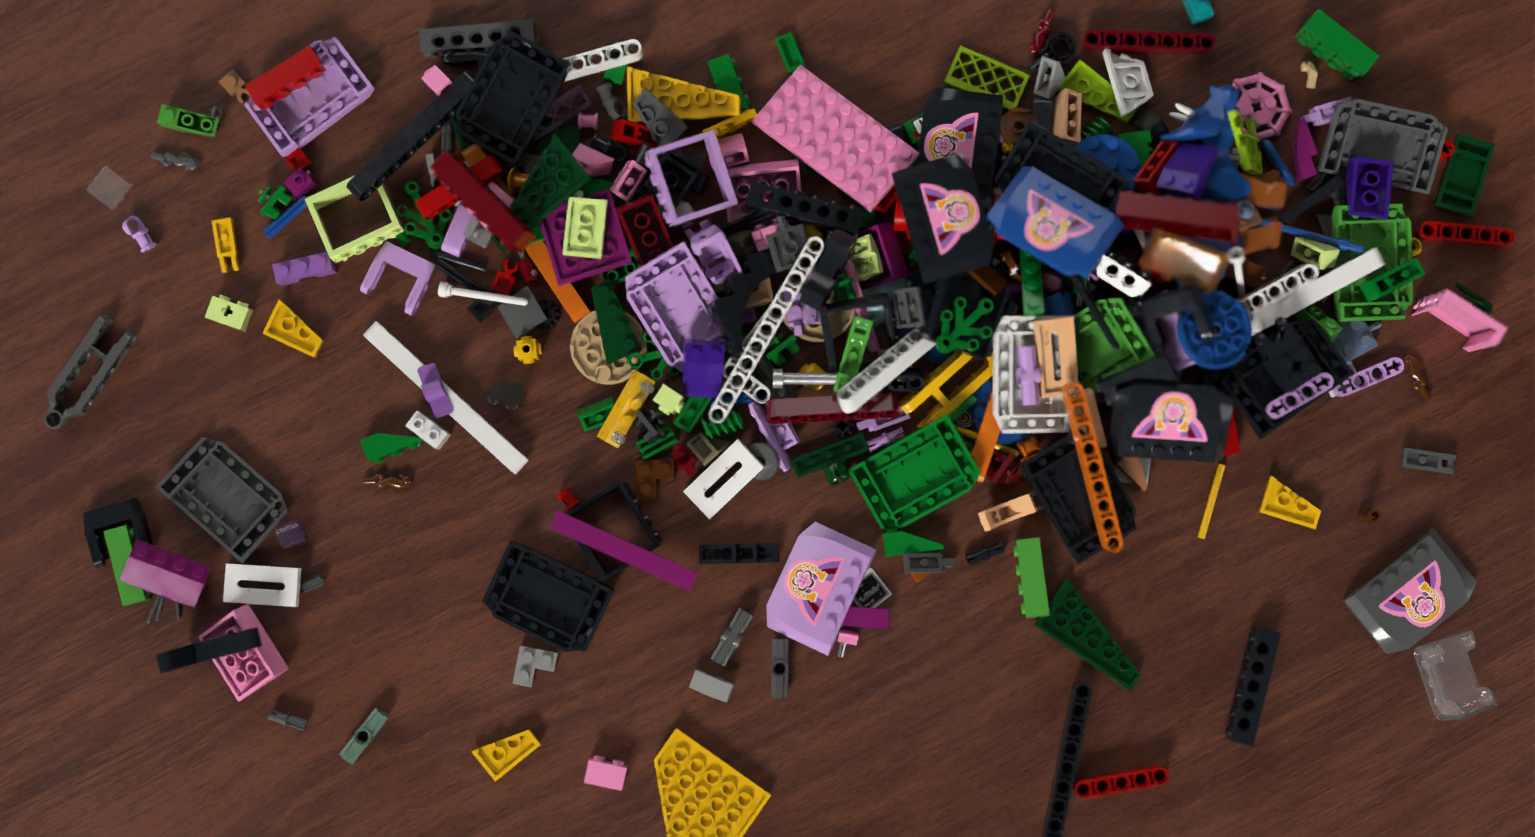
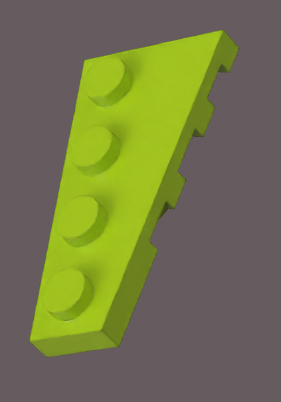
(1094, 89)

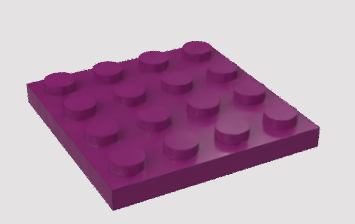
(572, 268)

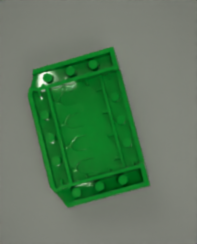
(916, 474)

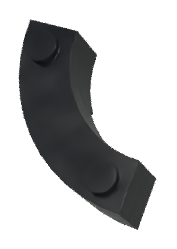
(829, 270)

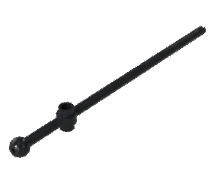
(1083, 292)

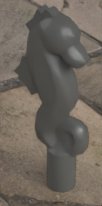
(183, 160)

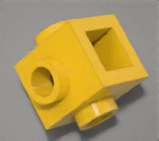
(532, 355)

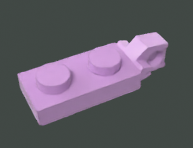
(1323, 113)
(795, 313)
(877, 424)

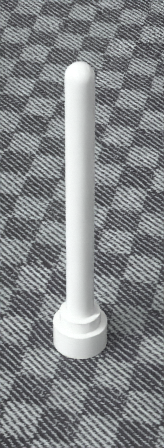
(1237, 257)
(446, 289)

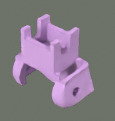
(711, 245)

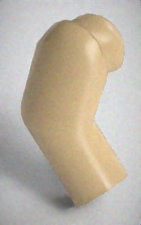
(1312, 73)

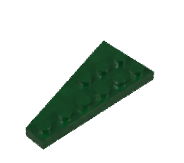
(1082, 633)

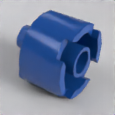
(1059, 304)

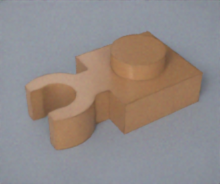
(234, 85)

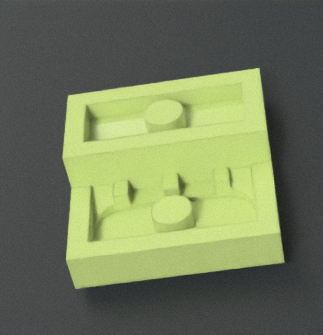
(866, 258)

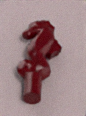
(1045, 26)

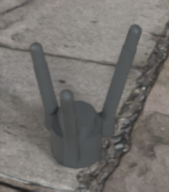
(160, 608)

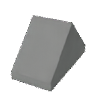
(1049, 77)

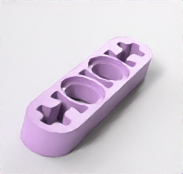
(1368, 377)
(1299, 396)

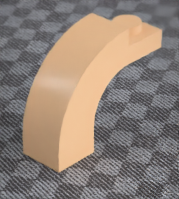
(1010, 511)

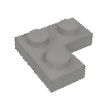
(531, 659)

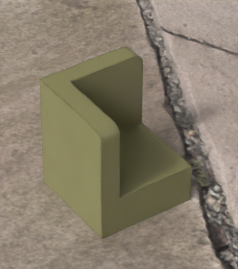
(741, 243)

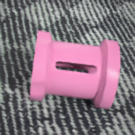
(588, 121)

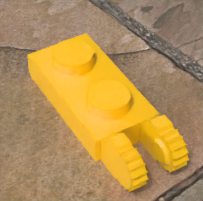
(225, 243)

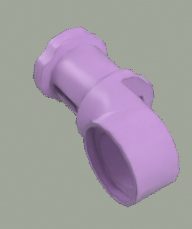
(139, 234)

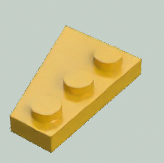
(732, 123)
(292, 331)
(1286, 505)
(506, 753)

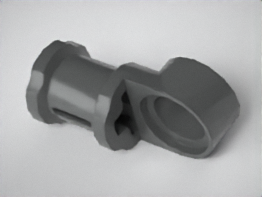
(610, 102)

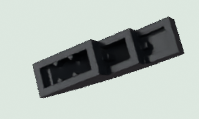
(739, 553)

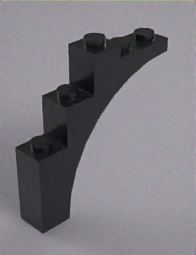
(730, 309)

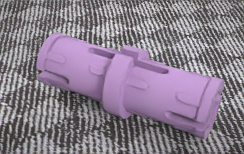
(885, 439)

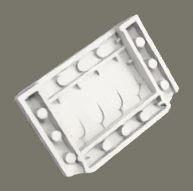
(1008, 411)

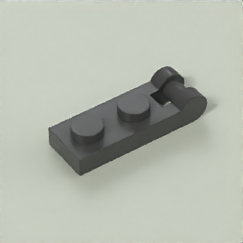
(1427, 461)

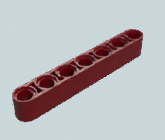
(1156, 37)
(829, 409)

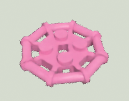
(1265, 100)

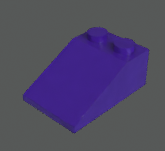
(1188, 171)
(1368, 187)
(702, 368)

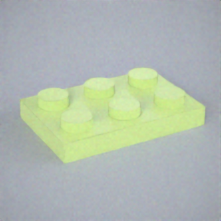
(585, 227)

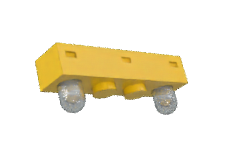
(624, 410)

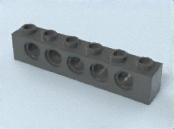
(430, 36)

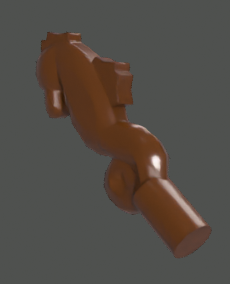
(1414, 369)
(394, 482)

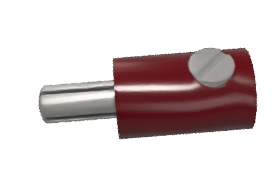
(527, 268)

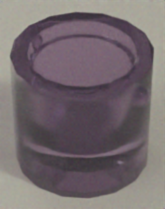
(291, 533)

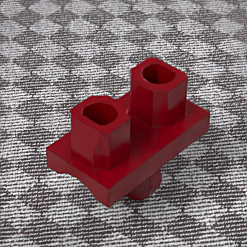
(684, 459)
(1007, 463)

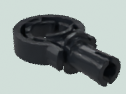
(1071, 46)

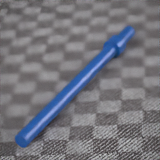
(1343, 244)

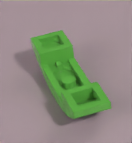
(853, 352)

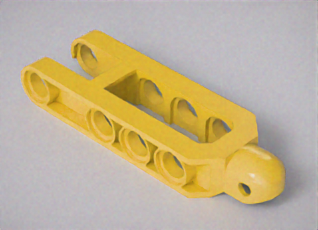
(939, 377)

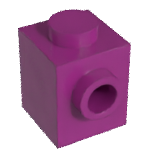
(301, 182)

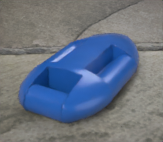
(1277, 163)

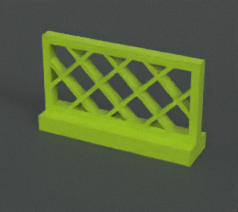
(959, 84)

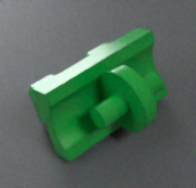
(268, 209)
(844, 288)
(789, 344)

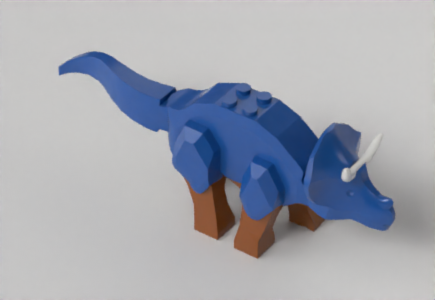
(1212, 127)

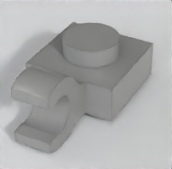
(431, 158)

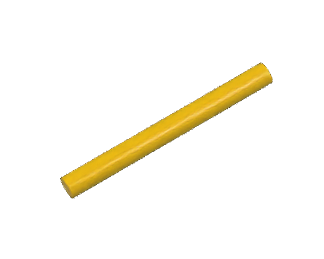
(1000, 447)
(1211, 501)

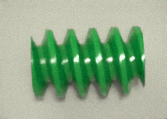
(1099, 127)
(730, 422)

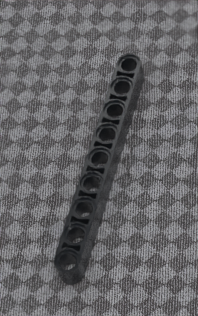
(410, 139)
(1063, 756)

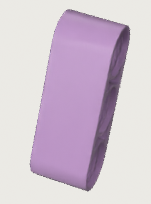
(455, 240)

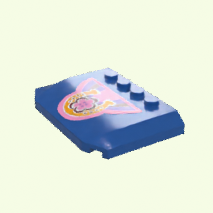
(1054, 222)

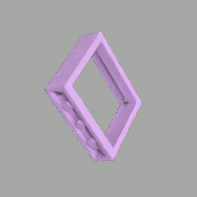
(719, 168)

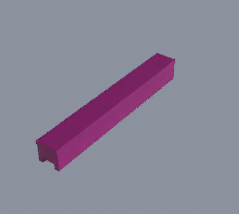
(624, 550)

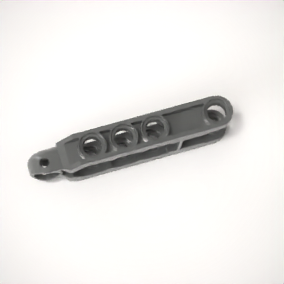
(59, 409)

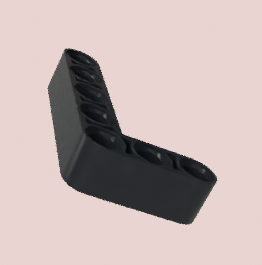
(208, 650)

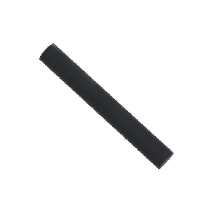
(458, 260)

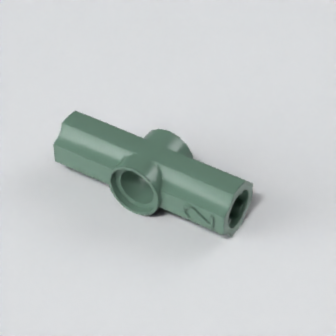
(356, 744)

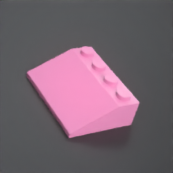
(776, 173)
(248, 669)

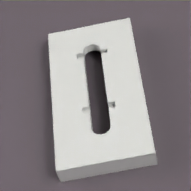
(735, 453)
(235, 594)

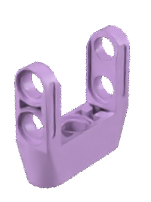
(406, 262)

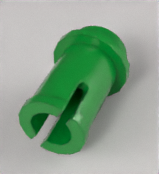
(403, 239)

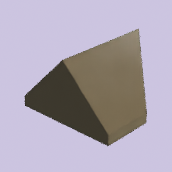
(706, 448)

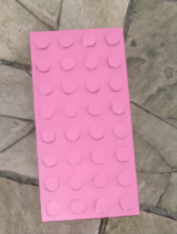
(835, 137)

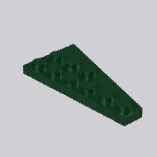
(548, 186)

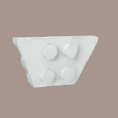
(1128, 81)

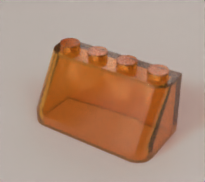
(1183, 260)

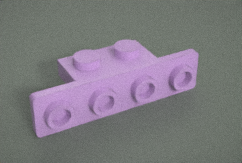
(778, 435)

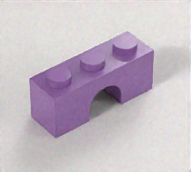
(296, 269)

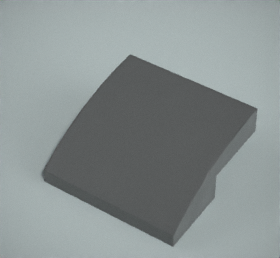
(908, 307)
(523, 318)

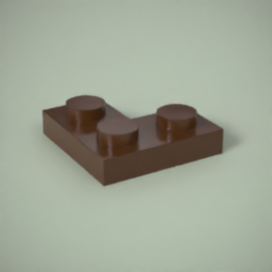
(648, 472)

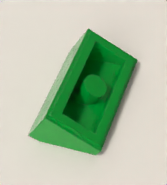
(595, 414)

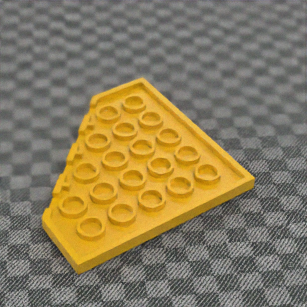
(703, 792)

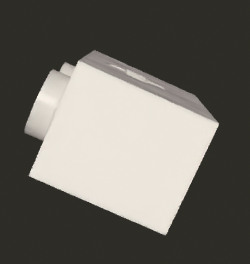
(428, 430)

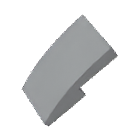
(711, 686)

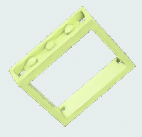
(359, 245)

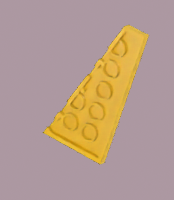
(681, 97)

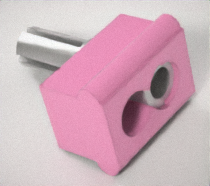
(846, 637)

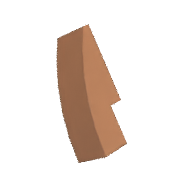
(1132, 470)

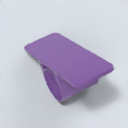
(434, 390)

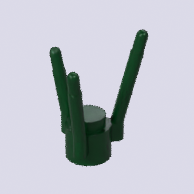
(1479, 303)

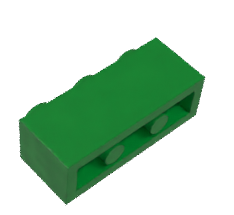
(725, 79)

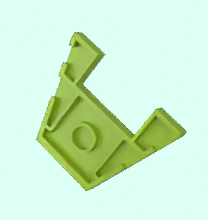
(1250, 157)

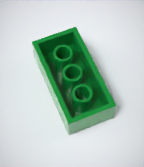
(1336, 46)

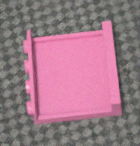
(1463, 317)

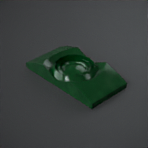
(1464, 175)

